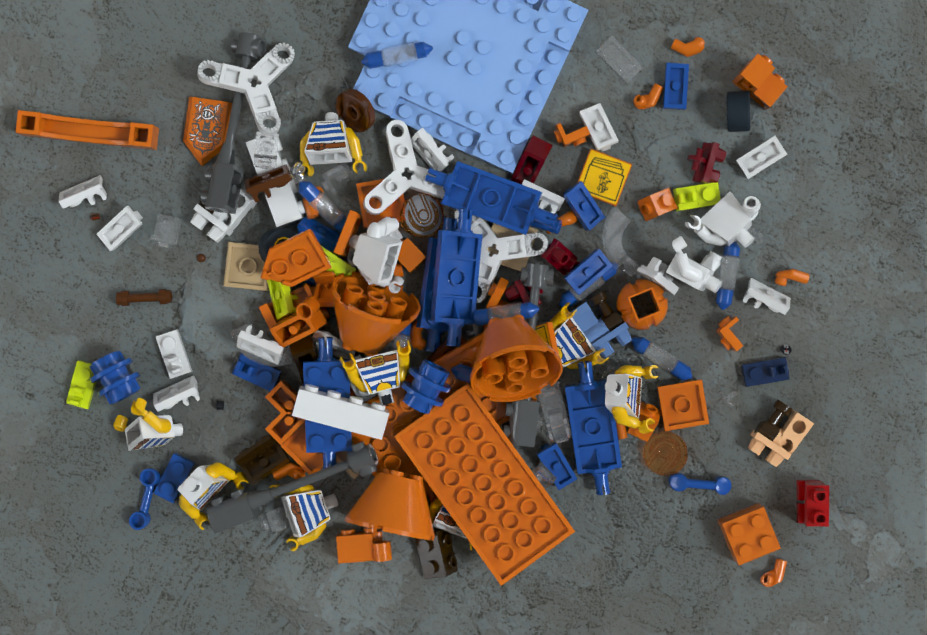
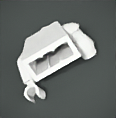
(727, 221)
(378, 253)
(693, 273)

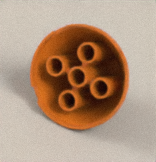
(370, 314)
(513, 361)
(395, 505)

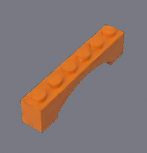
(87, 131)

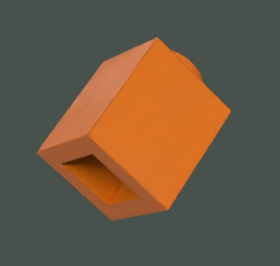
(410, 255)

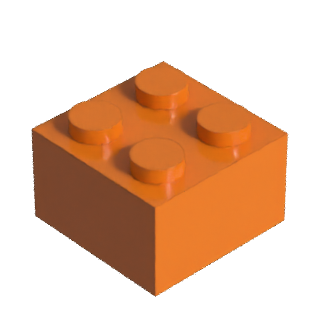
(749, 534)

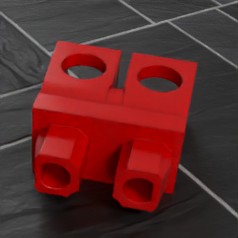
(816, 506)

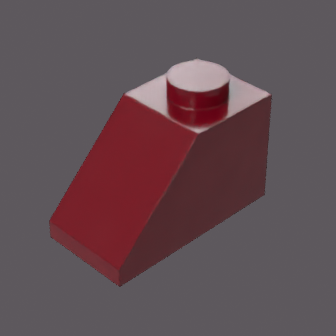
(532, 160)

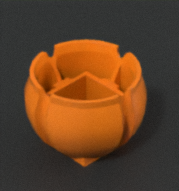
(627, 309)

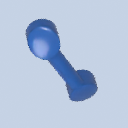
(679, 482)
(141, 519)

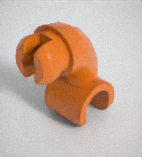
(567, 219)

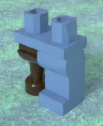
(603, 329)

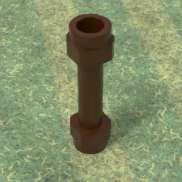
(125, 298)

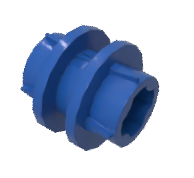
(114, 377)
(426, 386)

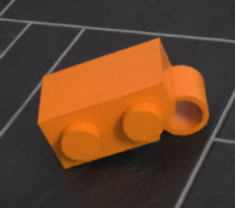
(300, 323)
(362, 546)

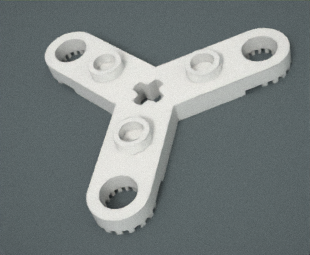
(239, 80)
(395, 185)
(509, 248)

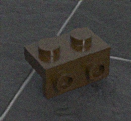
(261, 459)
(437, 556)

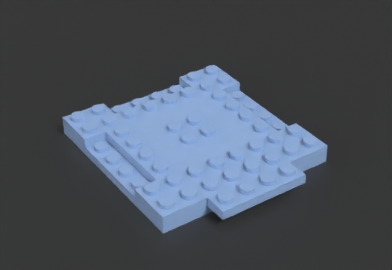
(482, 77)

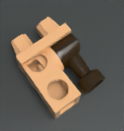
(781, 440)

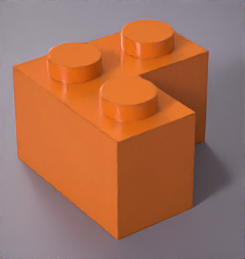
(760, 81)
(283, 399)

